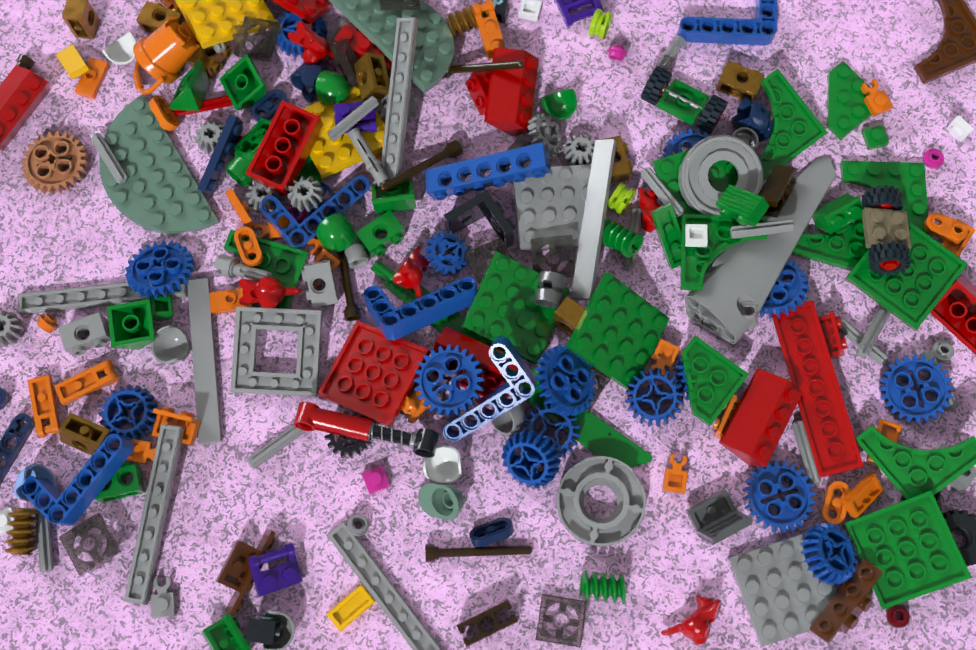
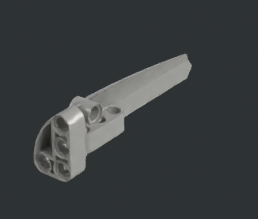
(748, 271)

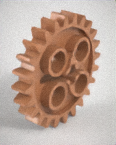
(54, 162)

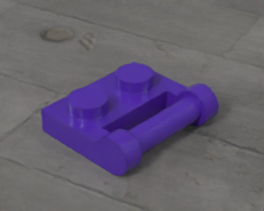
(566, 6)
(344, 109)
(278, 576)

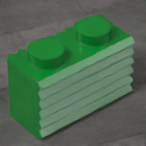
(742, 206)
(838, 213)

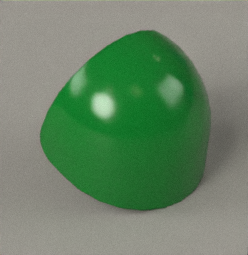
(331, 87)
(560, 104)
(335, 233)

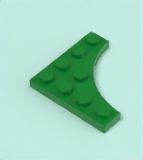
(792, 126)
(905, 176)
(838, 249)
(698, 259)
(280, 260)
(914, 469)

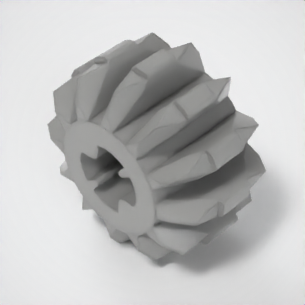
(204, 135)
(580, 144)
(258, 193)
(298, 196)
(9, 328)

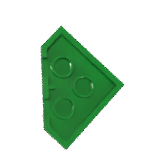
(845, 101)
(709, 379)

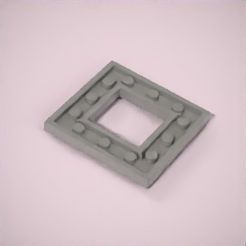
(248, 322)

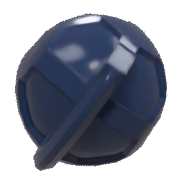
(305, 77)
(755, 118)

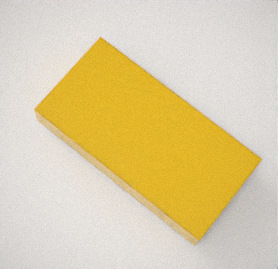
(72, 62)
(351, 608)

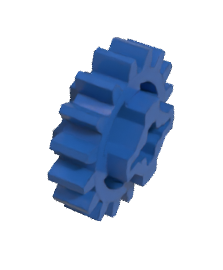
(443, 243)

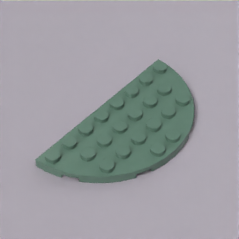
(433, 42)
(159, 185)

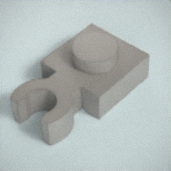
(163, 603)

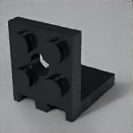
(477, 208)

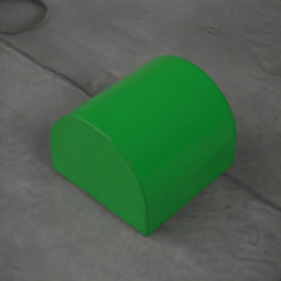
(162, 308)

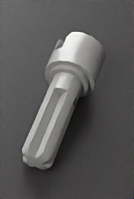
(356, 253)
(231, 267)

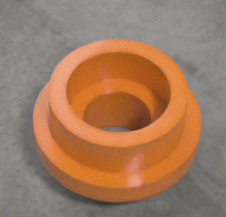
(47, 323)

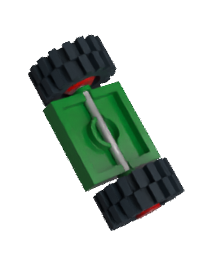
(683, 100)

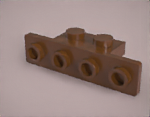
(237, 572)
(848, 603)

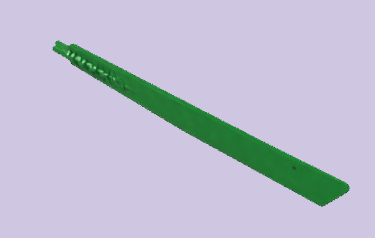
(592, 429)

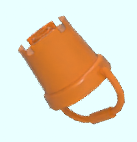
(164, 53)

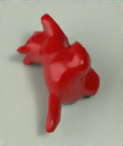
(314, 46)
(647, 202)
(411, 273)
(267, 292)
(697, 624)

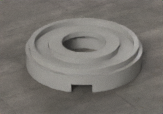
(702, 155)
(613, 475)

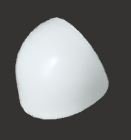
(121, 50)
(444, 466)

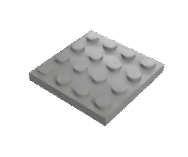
(551, 205)
(779, 590)

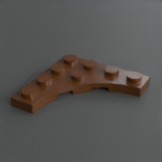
(957, 44)

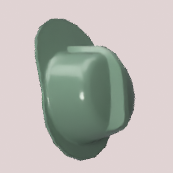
(441, 500)

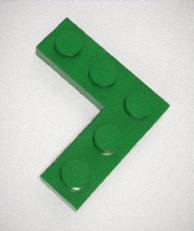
(668, 233)

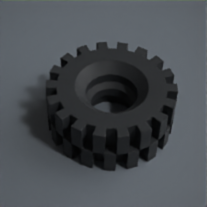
(967, 524)

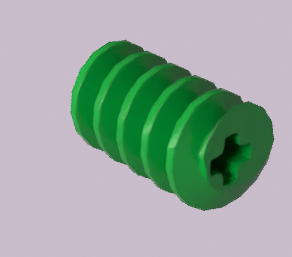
(621, 239)
(603, 586)

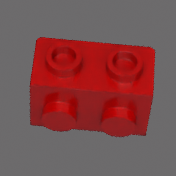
(478, 88)
(830, 326)

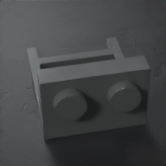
(717, 518)

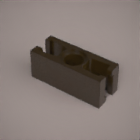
(778, 188)
(486, 633)

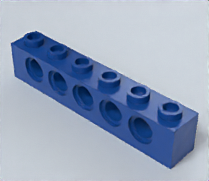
(516, 158)

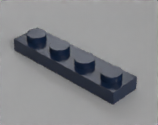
(221, 153)

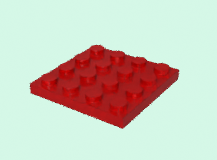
(373, 374)

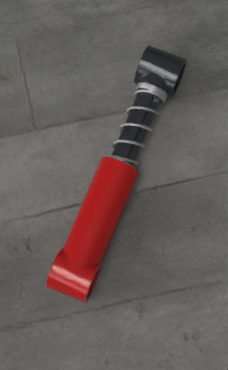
(312, 417)

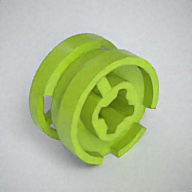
(600, 24)
(621, 198)

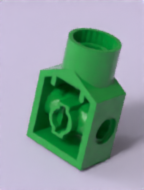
(245, 151)

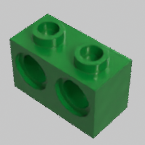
(119, 488)

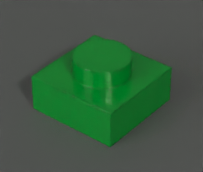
(875, 137)

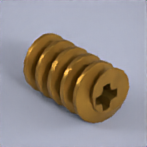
(463, 20)
(21, 531)

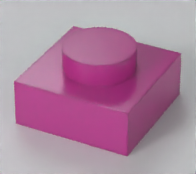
(375, 480)

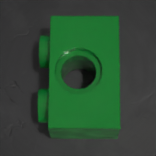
(385, 223)

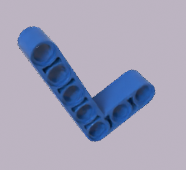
(736, 27)
(318, 215)
(419, 312)
(495, 397)
(66, 507)

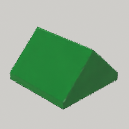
(243, 84)
(191, 89)
(395, 199)
(131, 325)

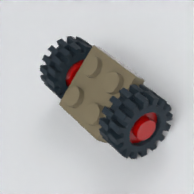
(886, 230)

